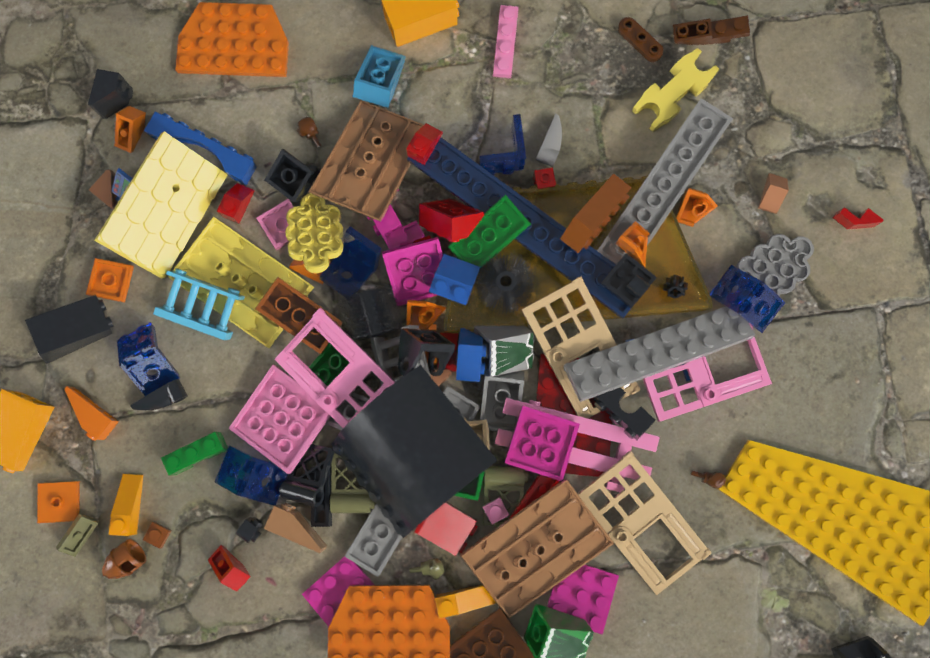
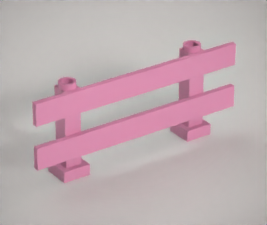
(591, 428)

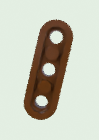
(643, 46)

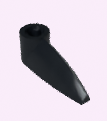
(164, 396)

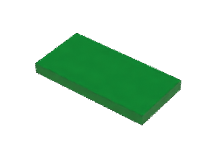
(492, 234)

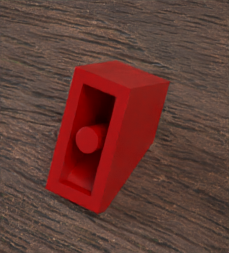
(423, 143)
(235, 202)
(228, 569)

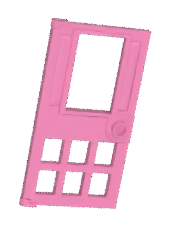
(346, 382)
(704, 385)

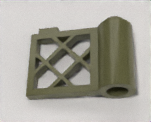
(504, 479)
(346, 499)

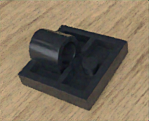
(628, 280)

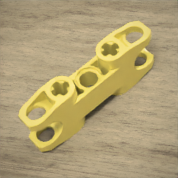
(685, 79)

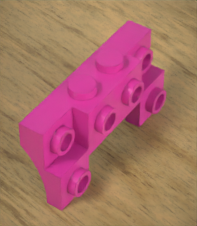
(394, 233)

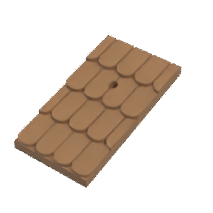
(363, 173)
(551, 538)

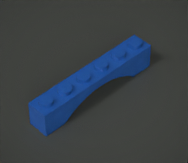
(235, 165)

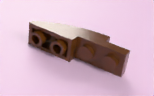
(711, 32)

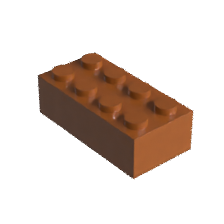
(596, 214)
(292, 312)

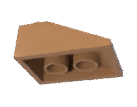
(293, 526)

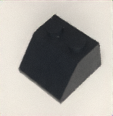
(109, 93)
(290, 176)

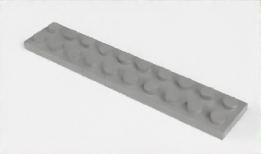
(669, 175)
(656, 352)
(377, 536)

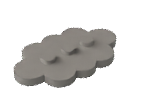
(779, 262)

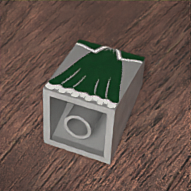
(507, 348)

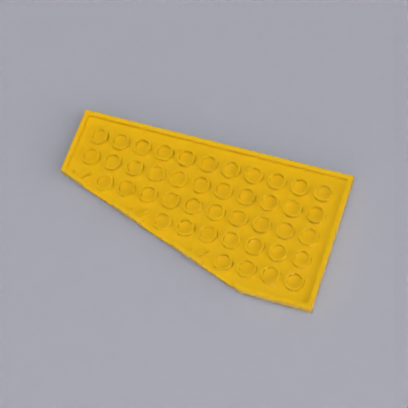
(848, 518)

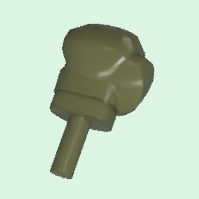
(431, 567)

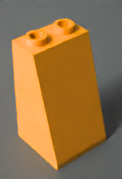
(418, 18)
(20, 427)

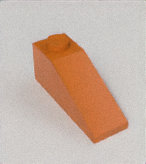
(90, 416)

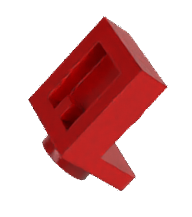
(544, 178)

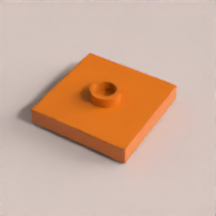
(109, 280)
(58, 502)

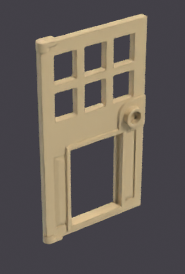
(575, 346)
(640, 519)

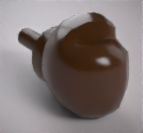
(308, 128)
(714, 480)

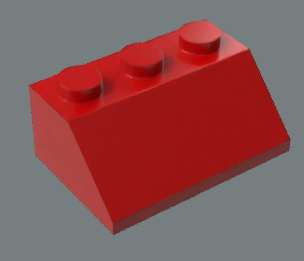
(449, 218)

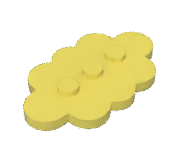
(314, 233)

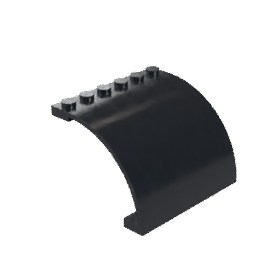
(412, 450)

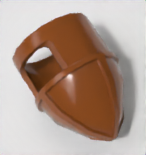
(123, 560)

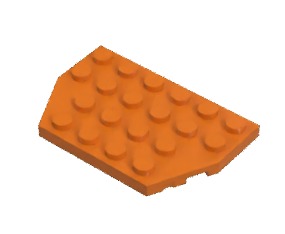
(233, 41)
(388, 624)

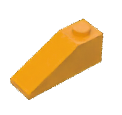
(127, 506)
(462, 601)

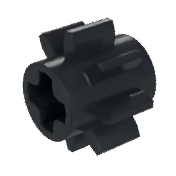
(675, 286)

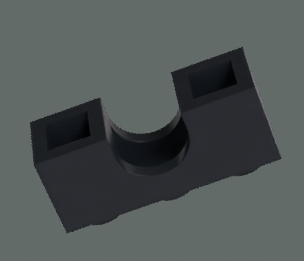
(634, 423)

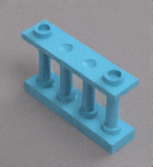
(185, 317)

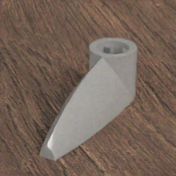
(551, 144)

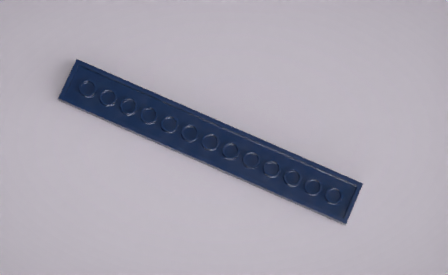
(482, 190)

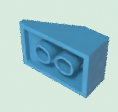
(378, 76)

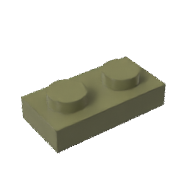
(77, 535)

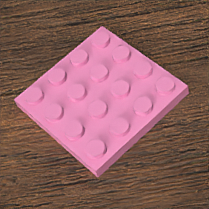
(280, 419)

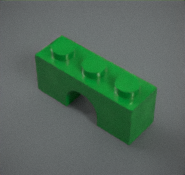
(193, 453)

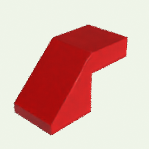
(866, 219)

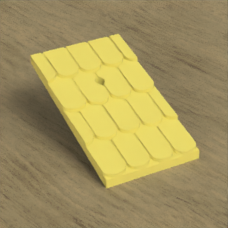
(161, 206)
(233, 262)

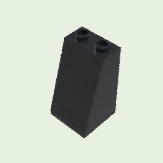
(69, 328)

